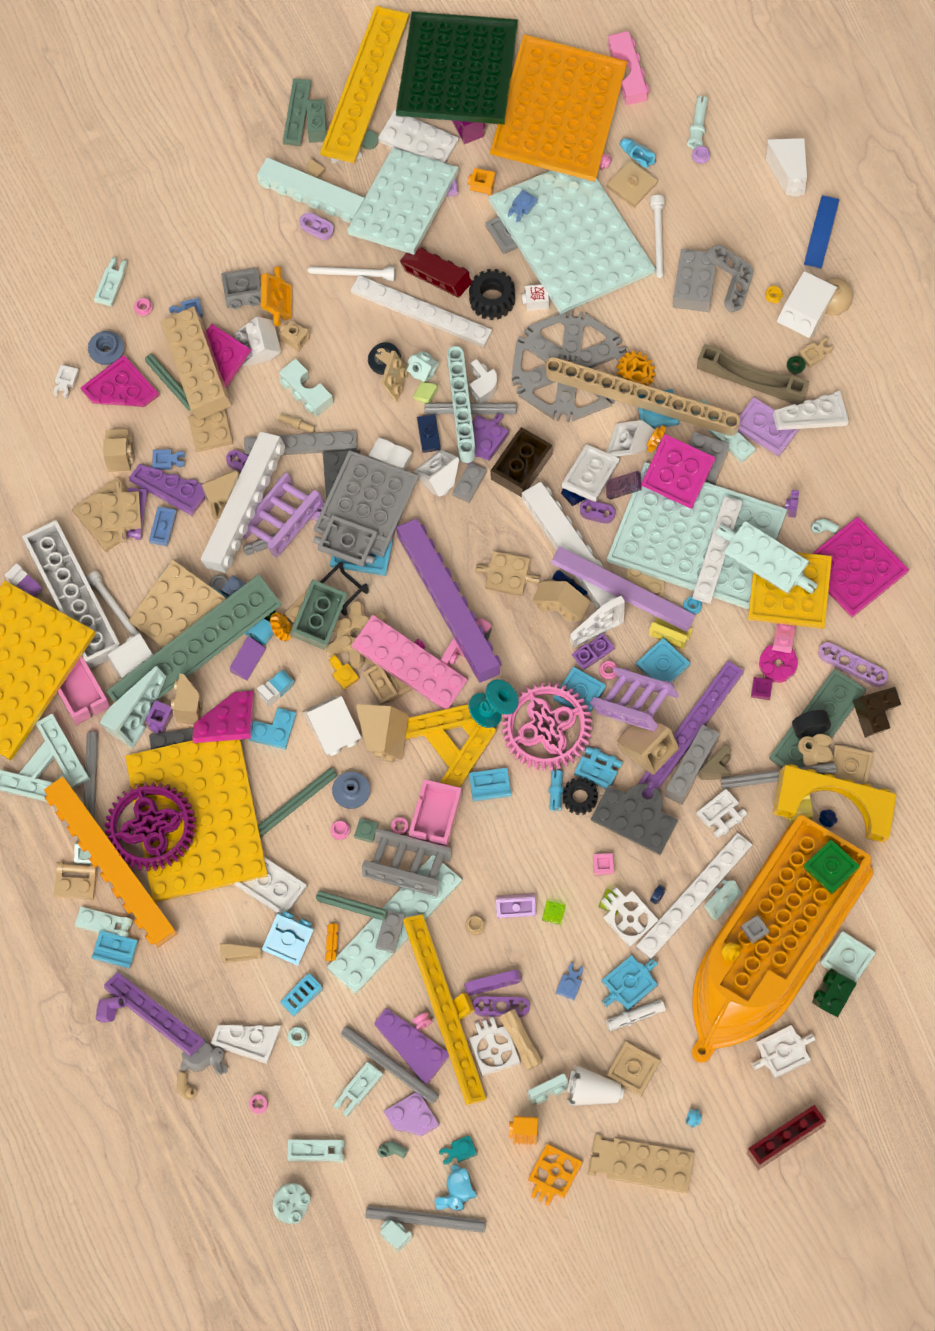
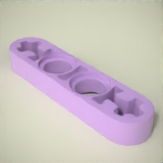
(854, 662)

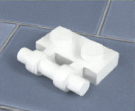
(717, 809)

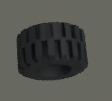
(492, 307)

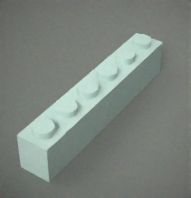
(309, 190)

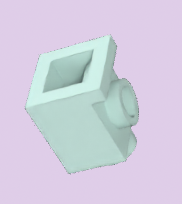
(395, 1234)

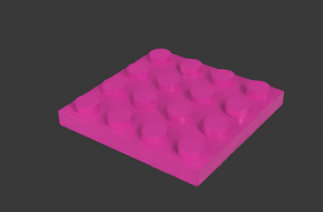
(859, 567)

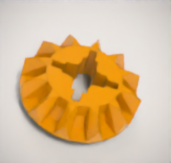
(655, 438)
(278, 620)

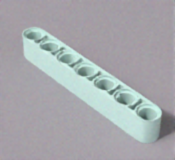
(463, 411)

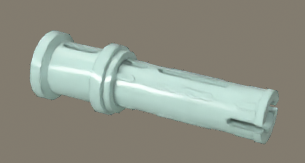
(697, 129)

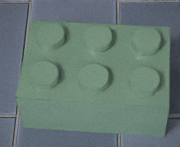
(318, 614)

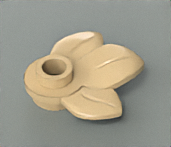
(819, 750)

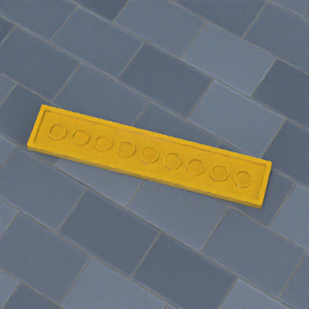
(364, 84)

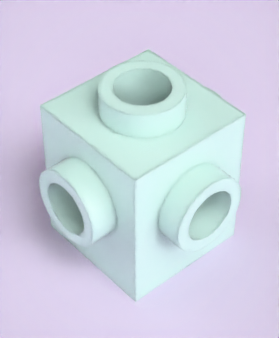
(422, 366)

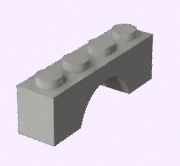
(691, 764)

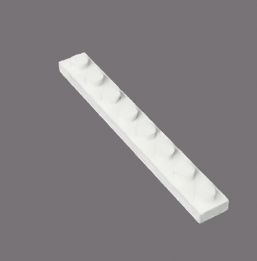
(421, 311)
(694, 896)

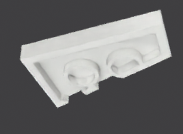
(248, 1041)

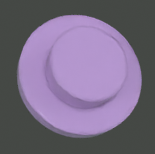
(700, 155)

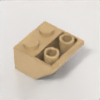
(218, 492)
(187, 703)

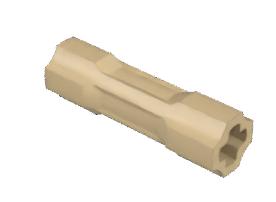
(521, 1040)

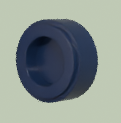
(658, 894)

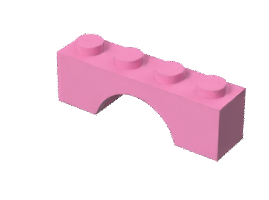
(633, 87)

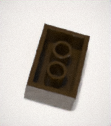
(521, 461)

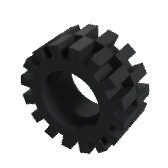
(583, 785)

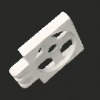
(617, 904)
(488, 1033)

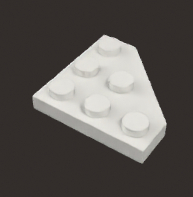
(604, 619)

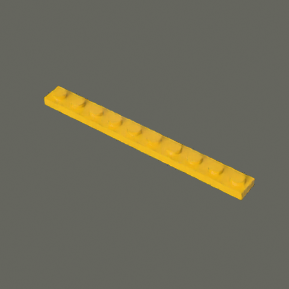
(444, 1010)

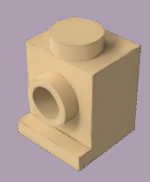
(297, 339)

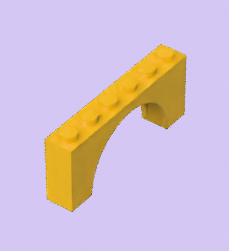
(874, 804)

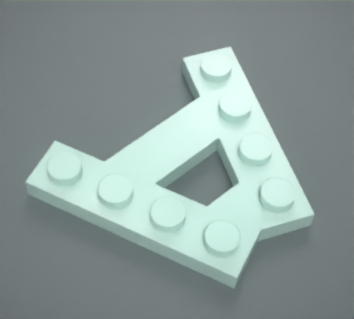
(54, 746)

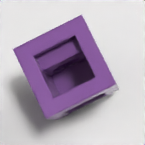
(162, 711)

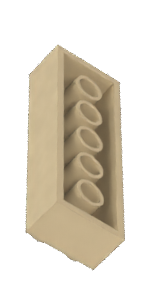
(196, 363)

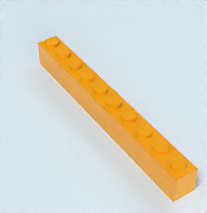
(108, 860)

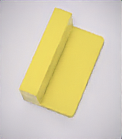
(671, 633)

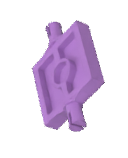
(488, 436)

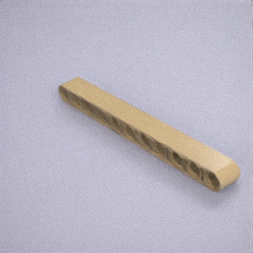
(647, 403)

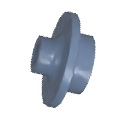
(102, 341)
(354, 798)

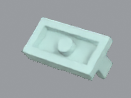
(722, 899)

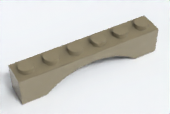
(780, 386)

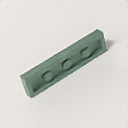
(296, 112)

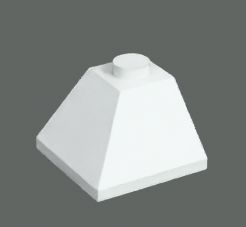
(629, 438)
(438, 473)

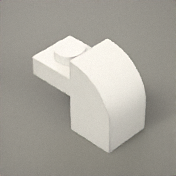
(486, 384)

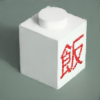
(535, 297)

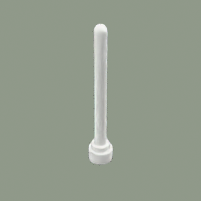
(657, 203)
(387, 273)
(95, 580)

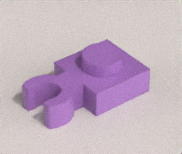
(791, 504)

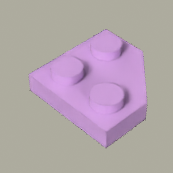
(411, 1116)

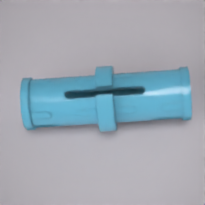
(556, 790)

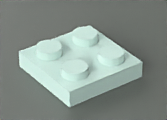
(848, 957)

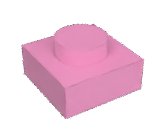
(603, 864)

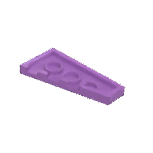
(179, 492)
(415, 1048)

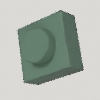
(366, 830)

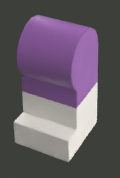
(22, 580)

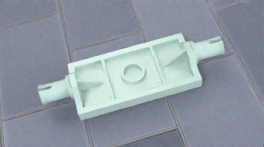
(766, 557)

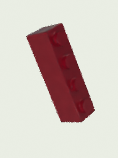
(437, 271)
(786, 1137)

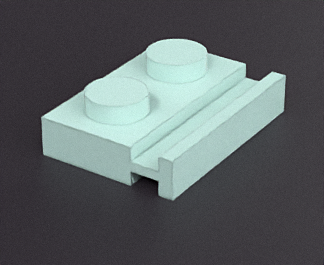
(554, 1086)

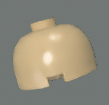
(842, 298)

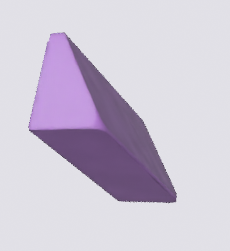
(247, 658)

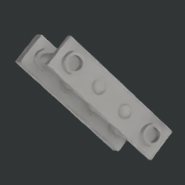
(400, 878)

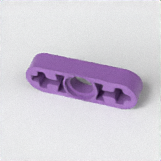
(493, 982)
(486, 1001)

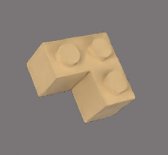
(118, 450)
(562, 598)

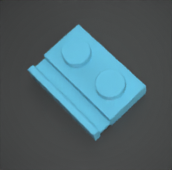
(490, 784)
(115, 949)

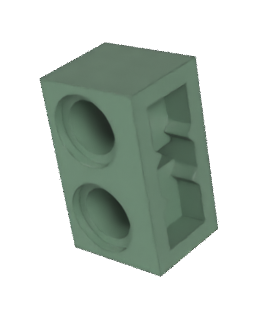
(316, 120)

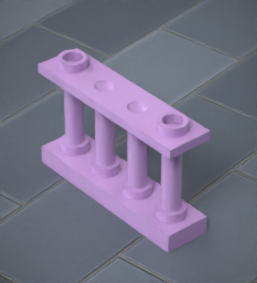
(295, 523)
(633, 715)

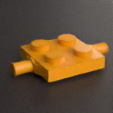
(276, 296)

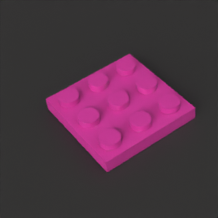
(678, 471)

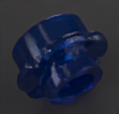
(828, 818)

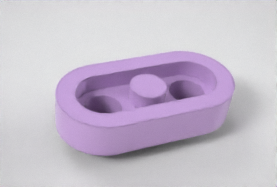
(318, 225)

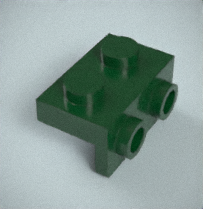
(833, 992)

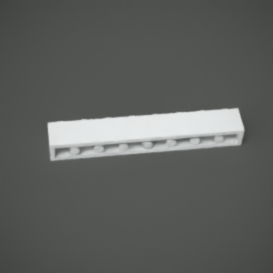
(243, 502)
(561, 533)

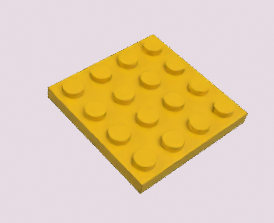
(798, 606)

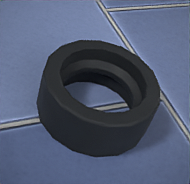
(811, 723)

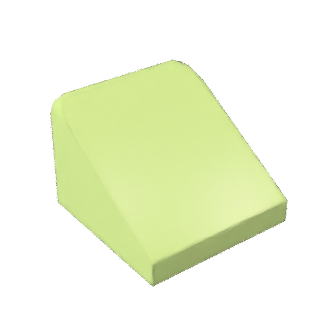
(425, 392)

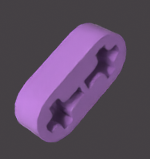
(237, 466)
(596, 512)

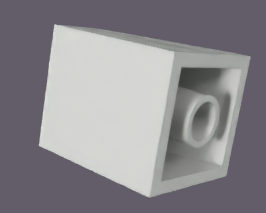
(788, 164)
(332, 725)

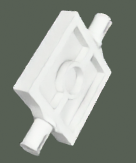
(783, 1051)

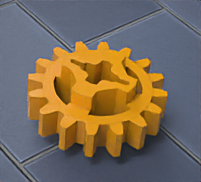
(634, 361)

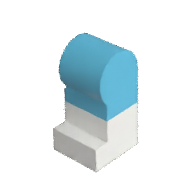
(275, 688)

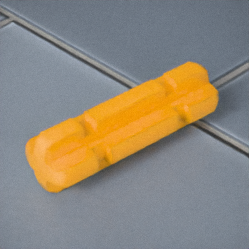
(331, 942)

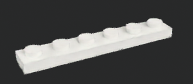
(715, 554)

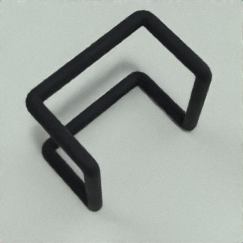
(364, 587)

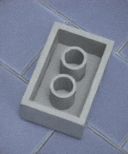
(694, 281)

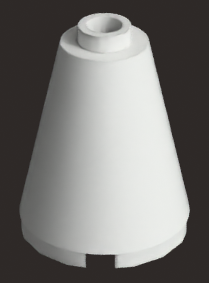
(592, 1088)

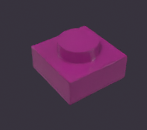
(761, 688)

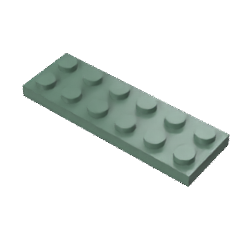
(837, 700)

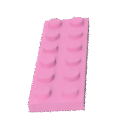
(409, 663)

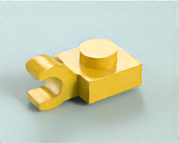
(344, 674)

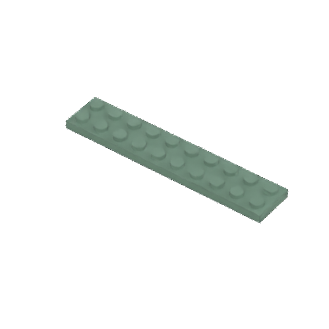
(205, 637)

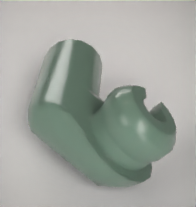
(392, 1148)

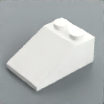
(807, 304)

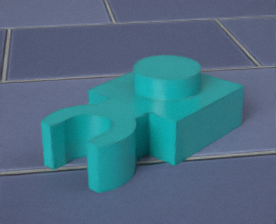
(461, 1149)

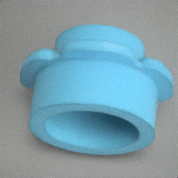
(697, 605)
(693, 1118)

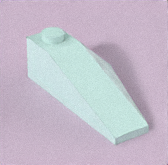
(129, 712)

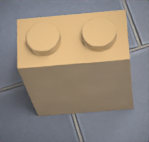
(383, 730)
(647, 747)

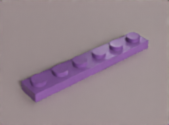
(155, 1014)

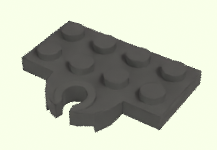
(635, 817)

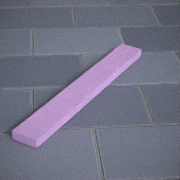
(620, 587)

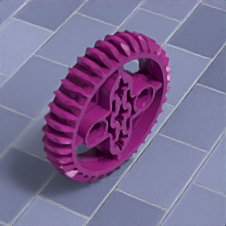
(159, 828)

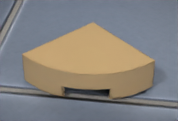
(314, 169)

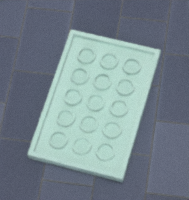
(403, 201)

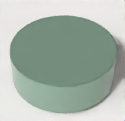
(370, 140)

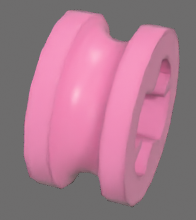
(399, 820)
(422, 1021)
(259, 1098)

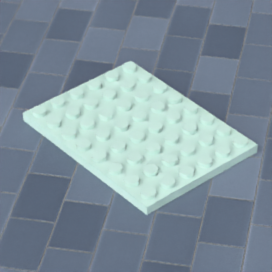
(573, 239)
(672, 540)

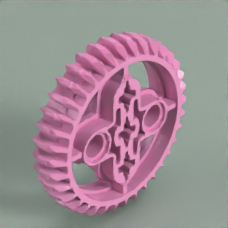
(580, 710)

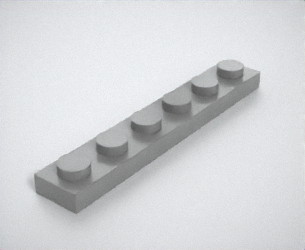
(312, 442)

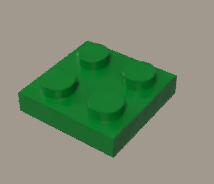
(831, 866)

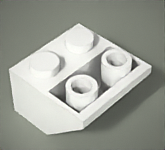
(261, 338)
(129, 655)

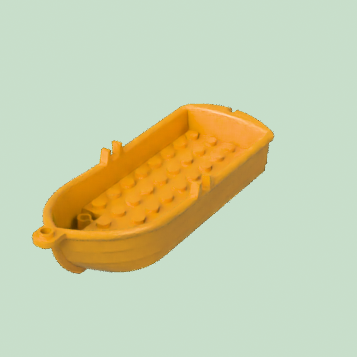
(753, 991)

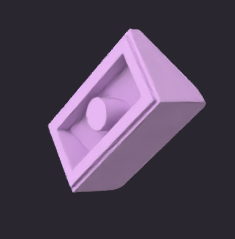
(515, 905)

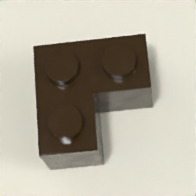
(872, 710)

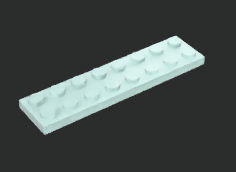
(360, 958)

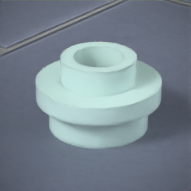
(294, 1031)

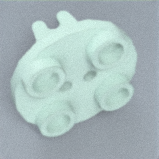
(295, 1195)

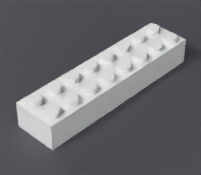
(70, 588)

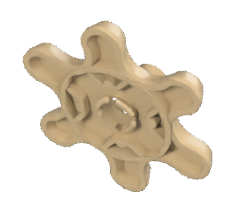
(344, 630)

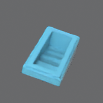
(296, 990)

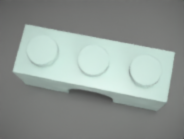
(314, 399)

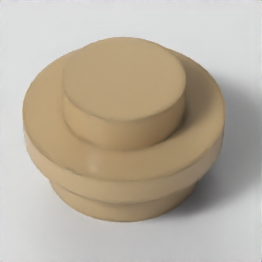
(475, 925)

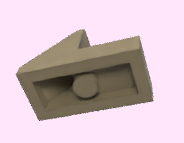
(713, 769)

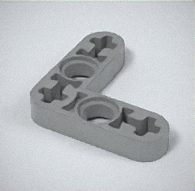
(737, 275)

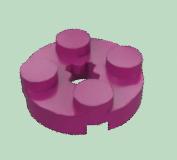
(769, 668)

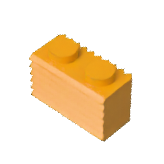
(524, 1130)

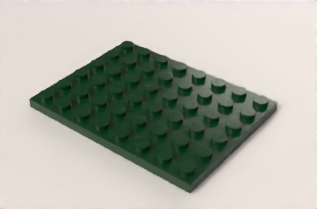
(457, 68)

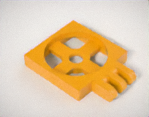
(546, 1188)

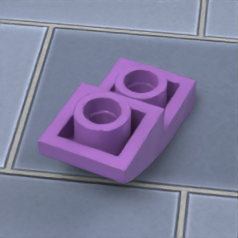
(593, 652)

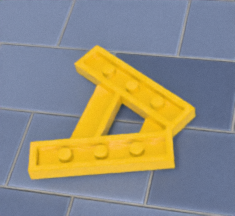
(433, 728)

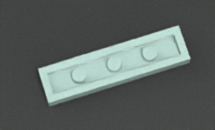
(737, 443)

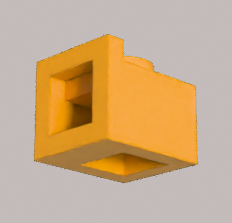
(482, 181)

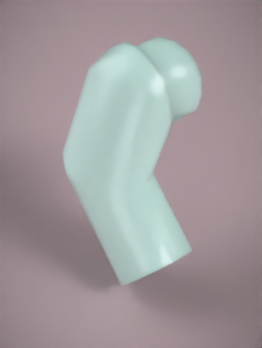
(823, 525)

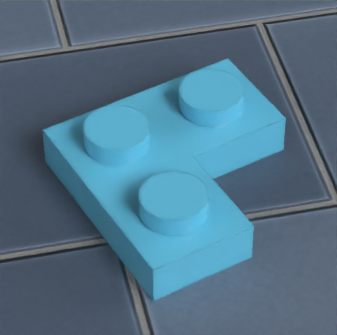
(278, 733)

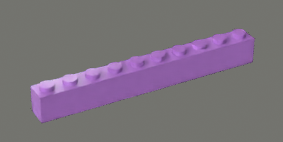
(448, 600)

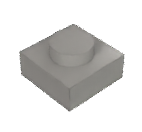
(755, 929)

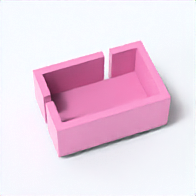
(82, 694)
(436, 816)

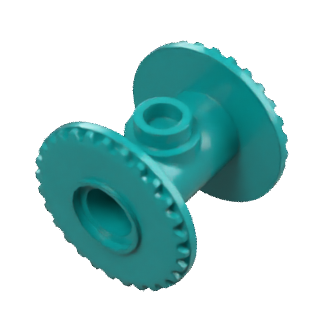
(489, 706)

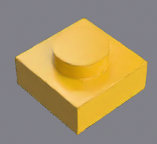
(463, 1006)

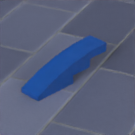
(821, 232)

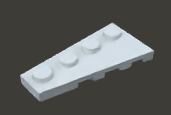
(822, 412)

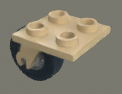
(386, 361)

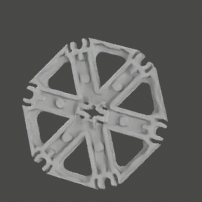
(570, 349)

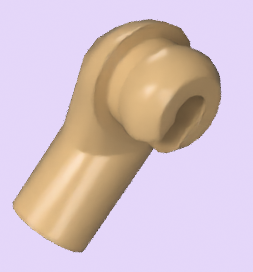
(183, 1088)

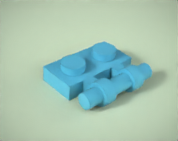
(596, 772)

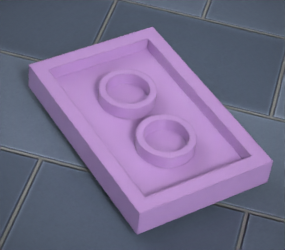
(759, 425)

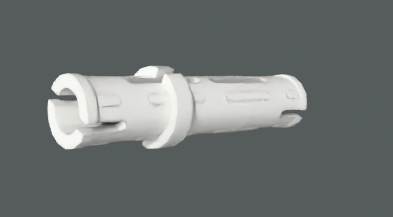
(633, 1016)

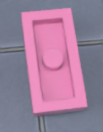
(784, 638)

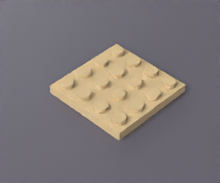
(174, 604)

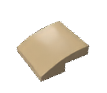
(385, 685)

